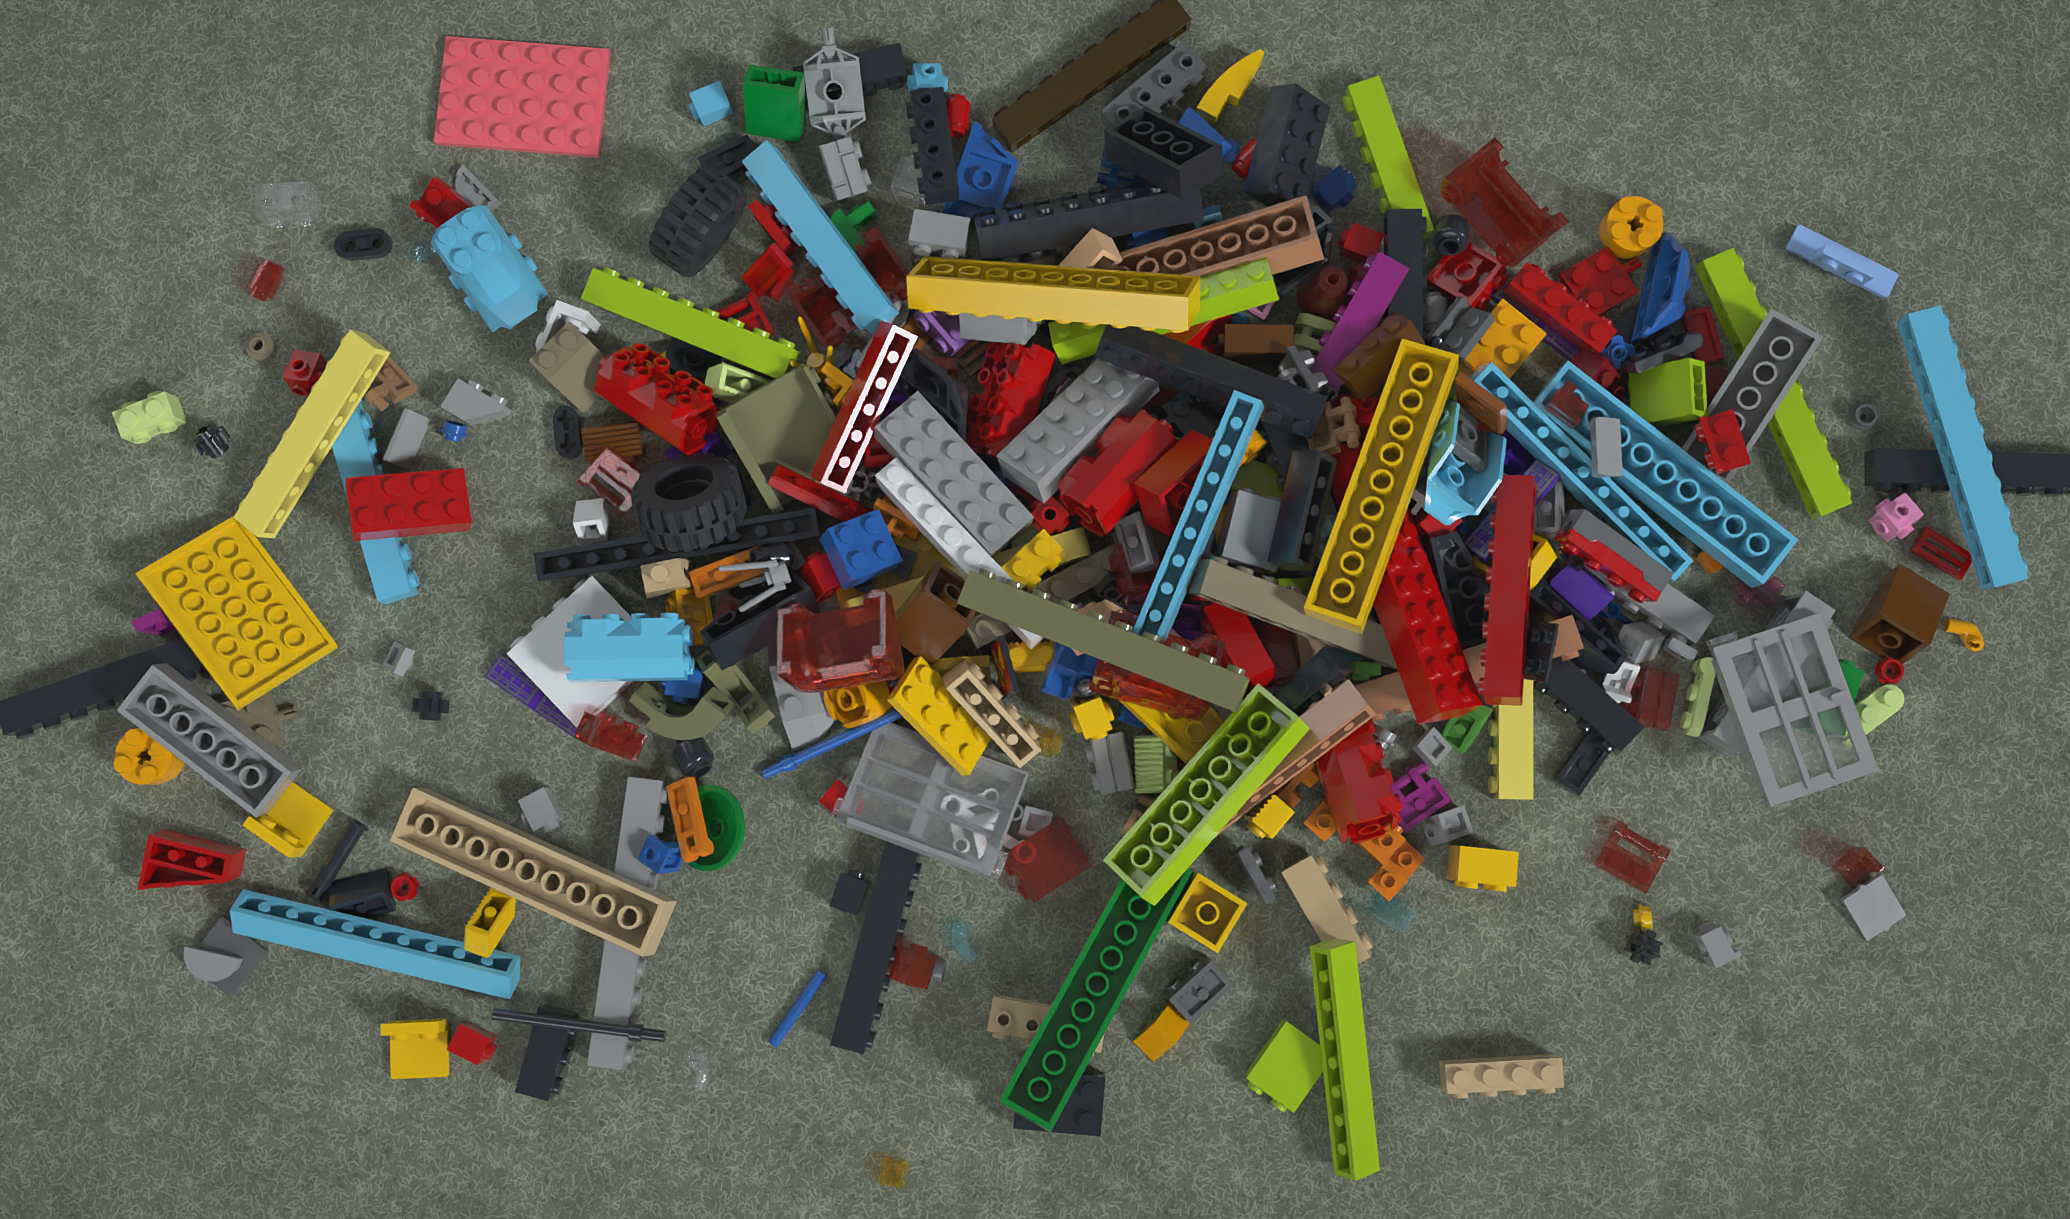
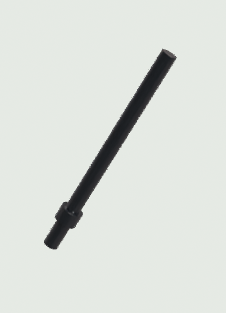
(635, 1032)

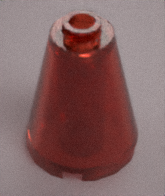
(1323, 293)

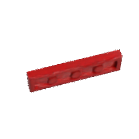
(816, 494)

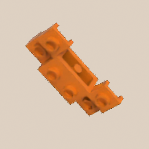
(1391, 850)

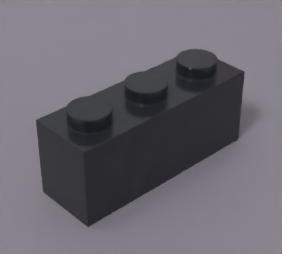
(545, 1057)

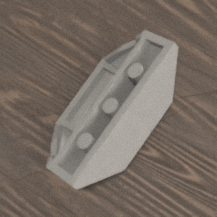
(801, 713)

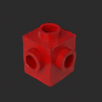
(304, 371)
(1041, 522)

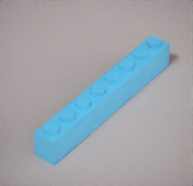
(820, 237)
(388, 557)

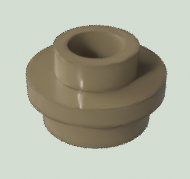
(267, 349)

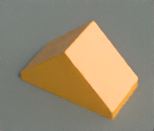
(1162, 1032)

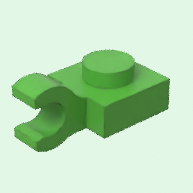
(1363, 671)

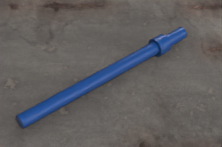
(790, 761)

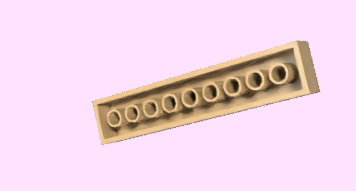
(534, 871)

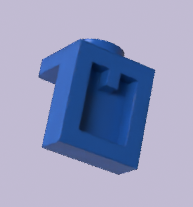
(660, 856)

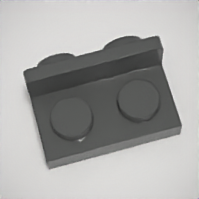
(1461, 327)
(1197, 988)

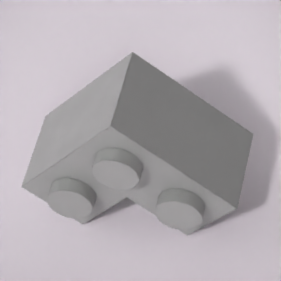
(938, 235)

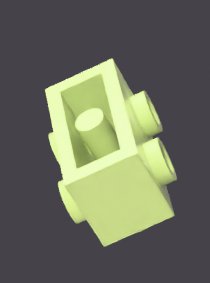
(149, 417)

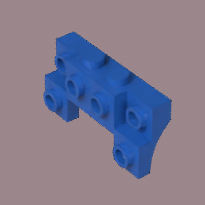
(1069, 668)

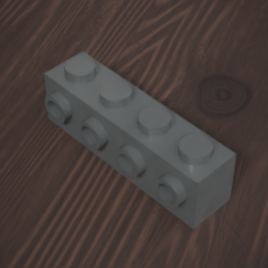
(1158, 86)

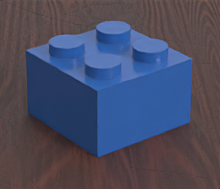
(860, 549)

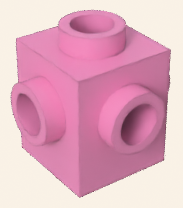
(1895, 517)

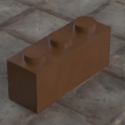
(1372, 360)

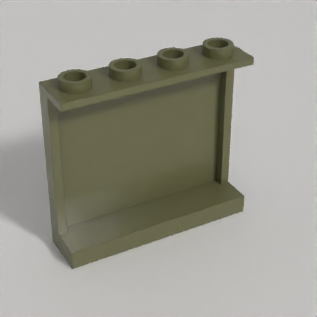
(780, 425)

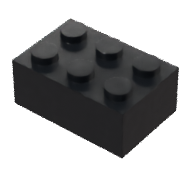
(1081, 1113)

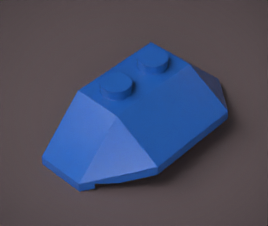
(1663, 288)

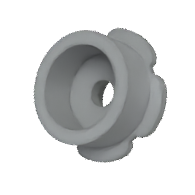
(1383, 736)

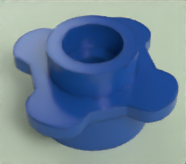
(1617, 343)

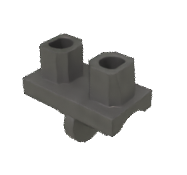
(1296, 367)

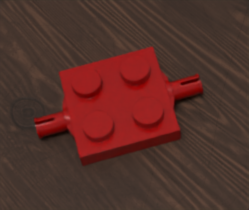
(1601, 281)

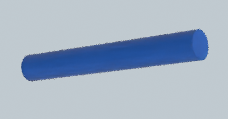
(797, 1008)

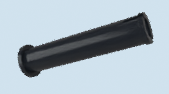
(336, 859)

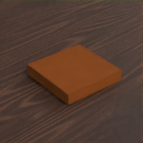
(1481, 403)

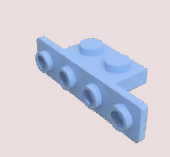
(1841, 261)

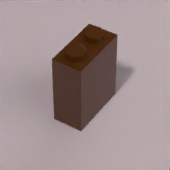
(1254, 343)

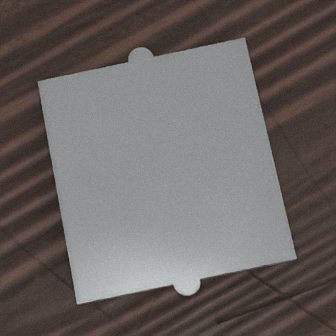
(1873, 907)

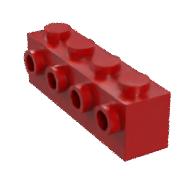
(1559, 309)

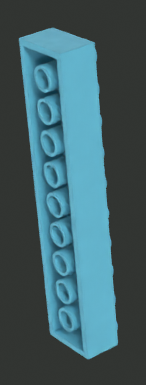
(1678, 485)

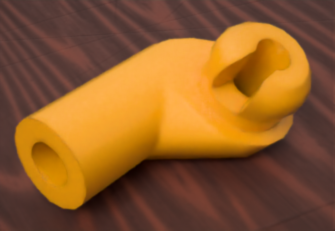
(1967, 632)

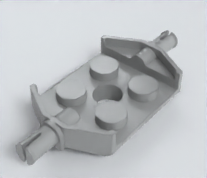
(838, 67)

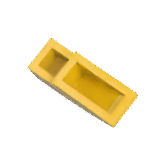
(1229, 87)

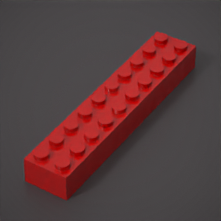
(1416, 620)

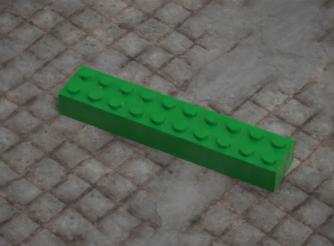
(1087, 1004)

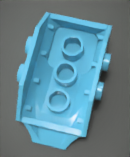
(489, 267)
(1453, 485)

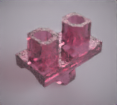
(1767, 593)

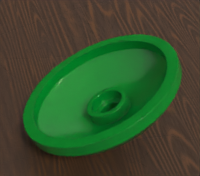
(724, 810)

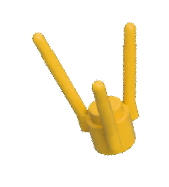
(816, 359)

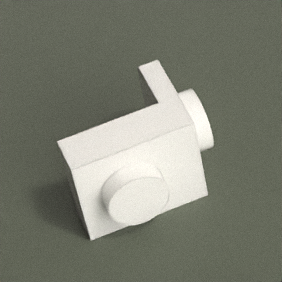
(1620, 683)

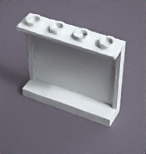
(542, 652)

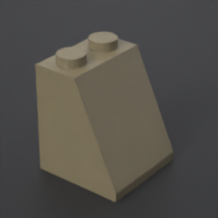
(570, 365)

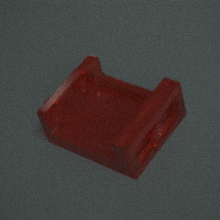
(1046, 860)

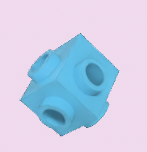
(926, 76)

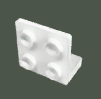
(560, 315)

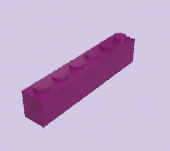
(1361, 313)

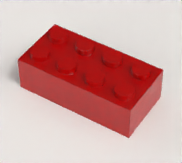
(408, 504)

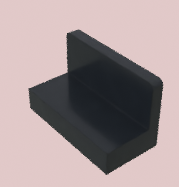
(363, 895)

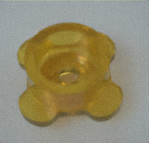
(1051, 743)
(887, 1178)

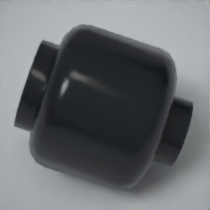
(1451, 234)
(693, 757)

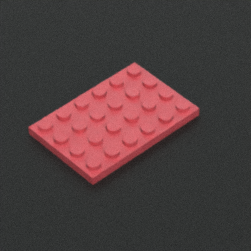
(522, 96)

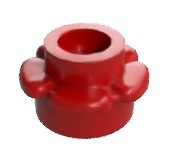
(1896, 668)
(397, 887)

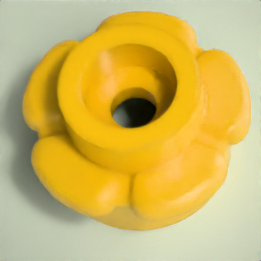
(1643, 917)

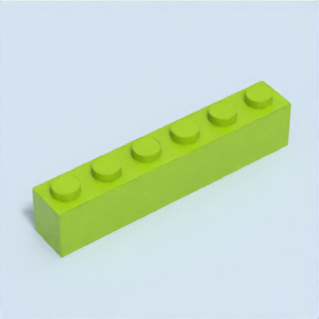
(1383, 148)

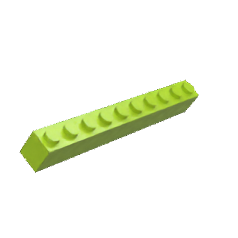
(1793, 421)

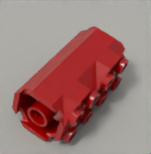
(1014, 390)
(666, 404)
(1103, 486)
(1359, 787)

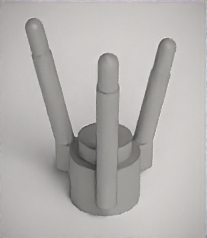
(775, 575)

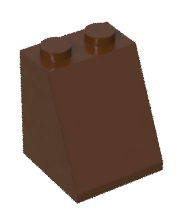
(930, 615)
(1900, 615)

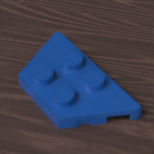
(982, 175)

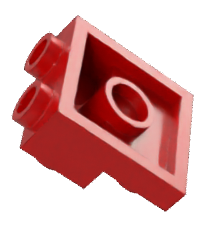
(1469, 275)

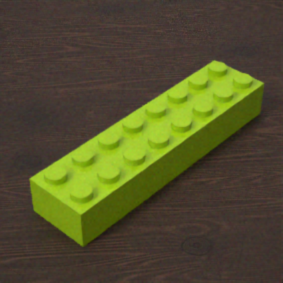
(1206, 794)

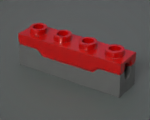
(1613, 556)

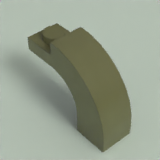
(735, 684)
(681, 721)

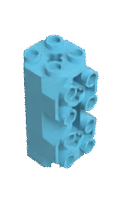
(629, 649)

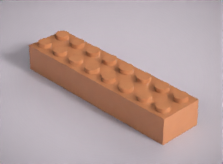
(1278, 232)

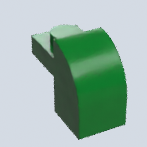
(858, 218)

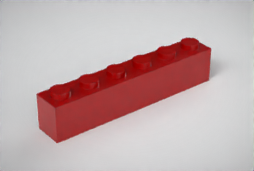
(863, 406)

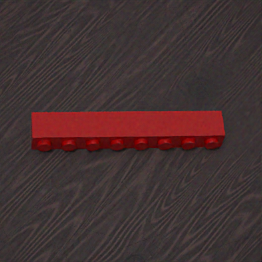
(1509, 591)

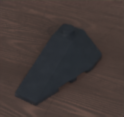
(1460, 587)

